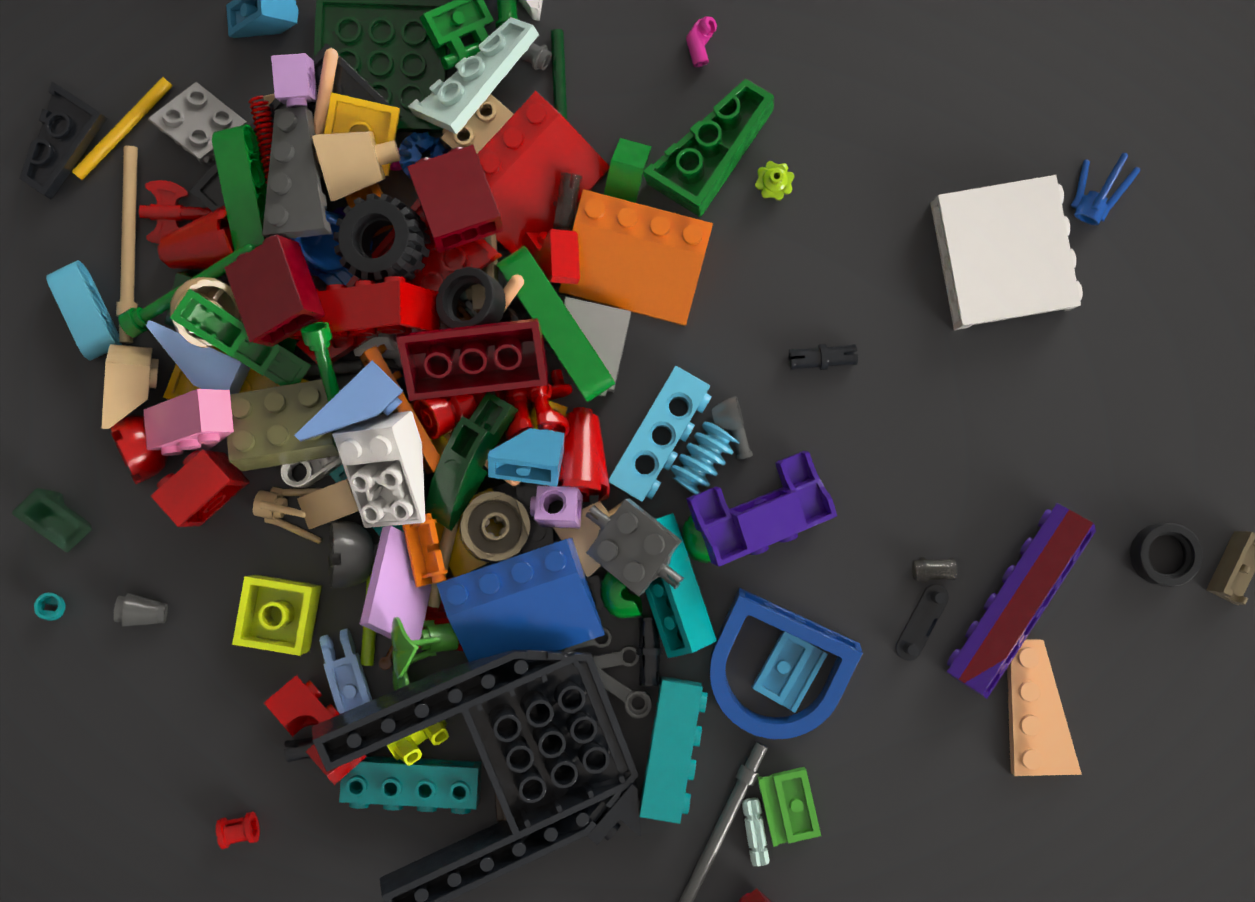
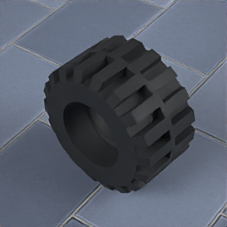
(362, 224)

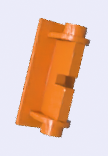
(425, 552)

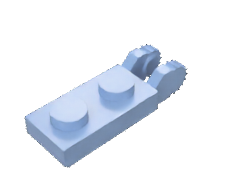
(345, 674)

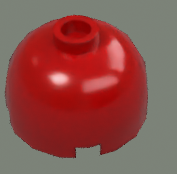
(131, 442)

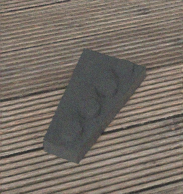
(294, 190)

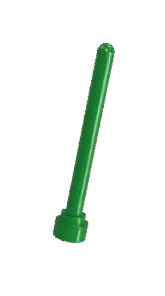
(135, 319)
(318, 339)

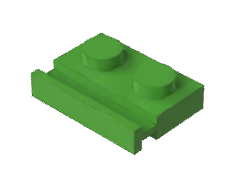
(789, 806)

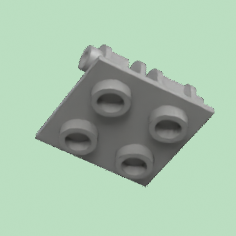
(193, 119)

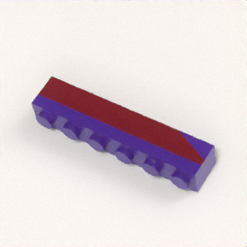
(1021, 599)

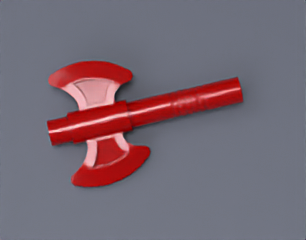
(167, 210)

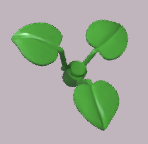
(433, 639)

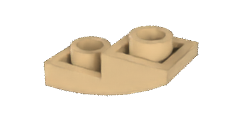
(328, 504)

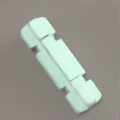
(755, 832)

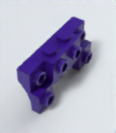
(766, 519)

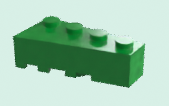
(706, 156)

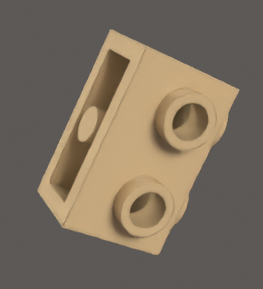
(480, 127)

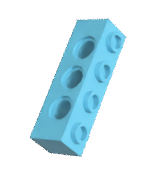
(678, 386)

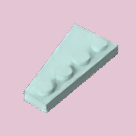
(477, 76)

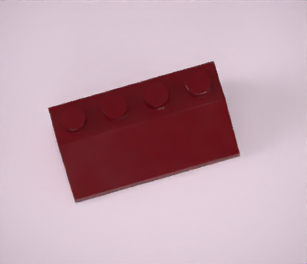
(473, 359)

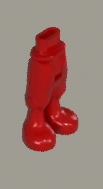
(545, 415)

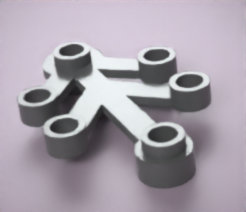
(610, 683)

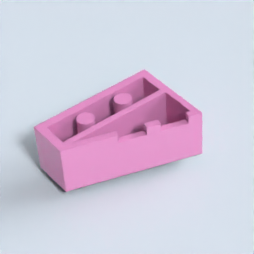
(189, 422)

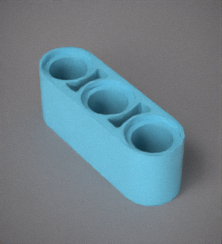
(83, 309)

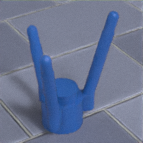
(1093, 206)

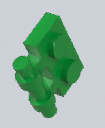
(453, 22)

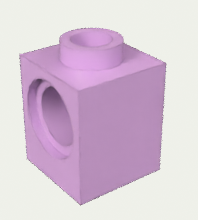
(294, 79)
(570, 513)

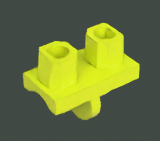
(407, 747)

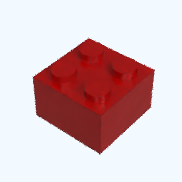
(199, 488)

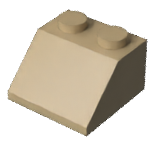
(127, 381)

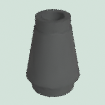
(137, 610)

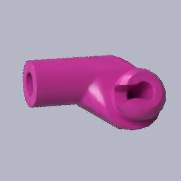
(698, 38)

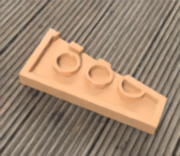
(1036, 717)

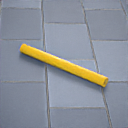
(122, 128)

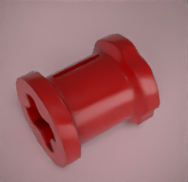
(237, 830)

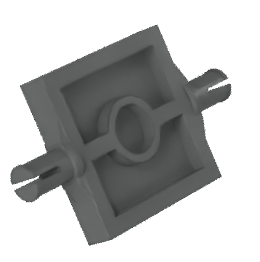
(634, 547)

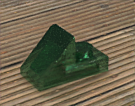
(49, 516)

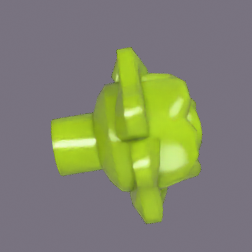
(774, 180)

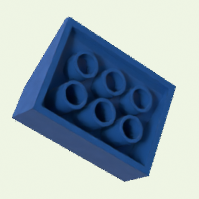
(523, 604)

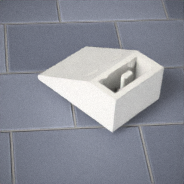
(384, 469)

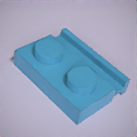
(789, 671)

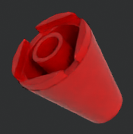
(198, 242)
(584, 456)

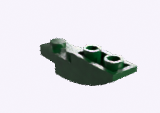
(461, 463)

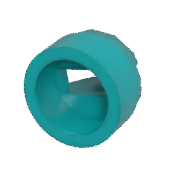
(49, 599)

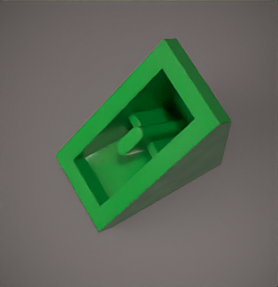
(627, 170)

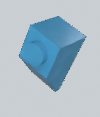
(260, 17)
(529, 458)

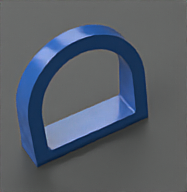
(846, 650)

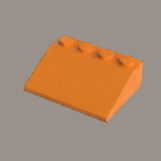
(638, 257)

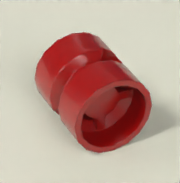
(442, 414)

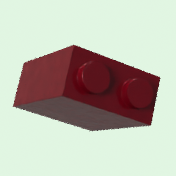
(455, 198)
(274, 291)

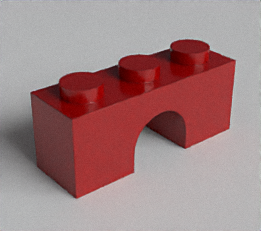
(297, 707)

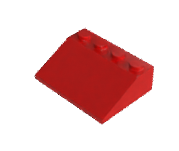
(526, 167)

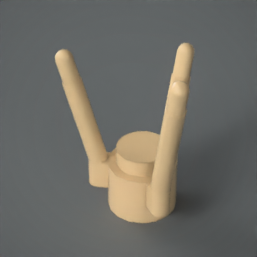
(273, 507)

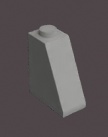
(604, 329)

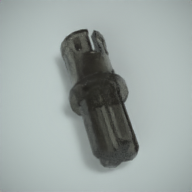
(567, 201)

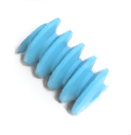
(703, 457)

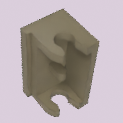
(1235, 569)

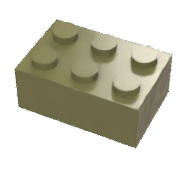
(267, 425)

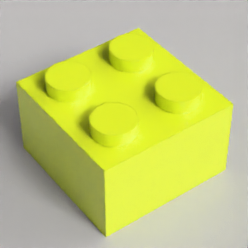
(276, 614)

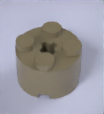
(503, 510)

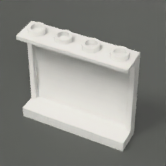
(1006, 251)

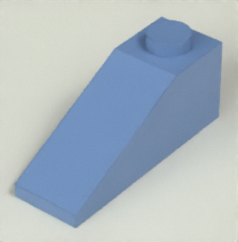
(357, 402)

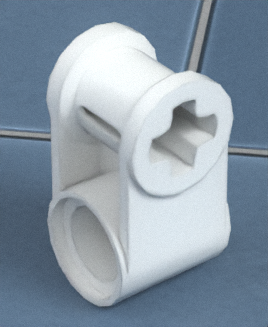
(315, 471)

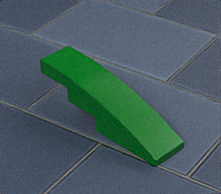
(230, 336)

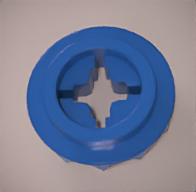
(416, 143)

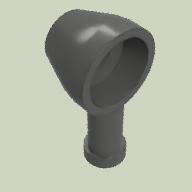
(729, 416)

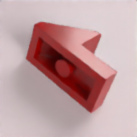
(555, 254)

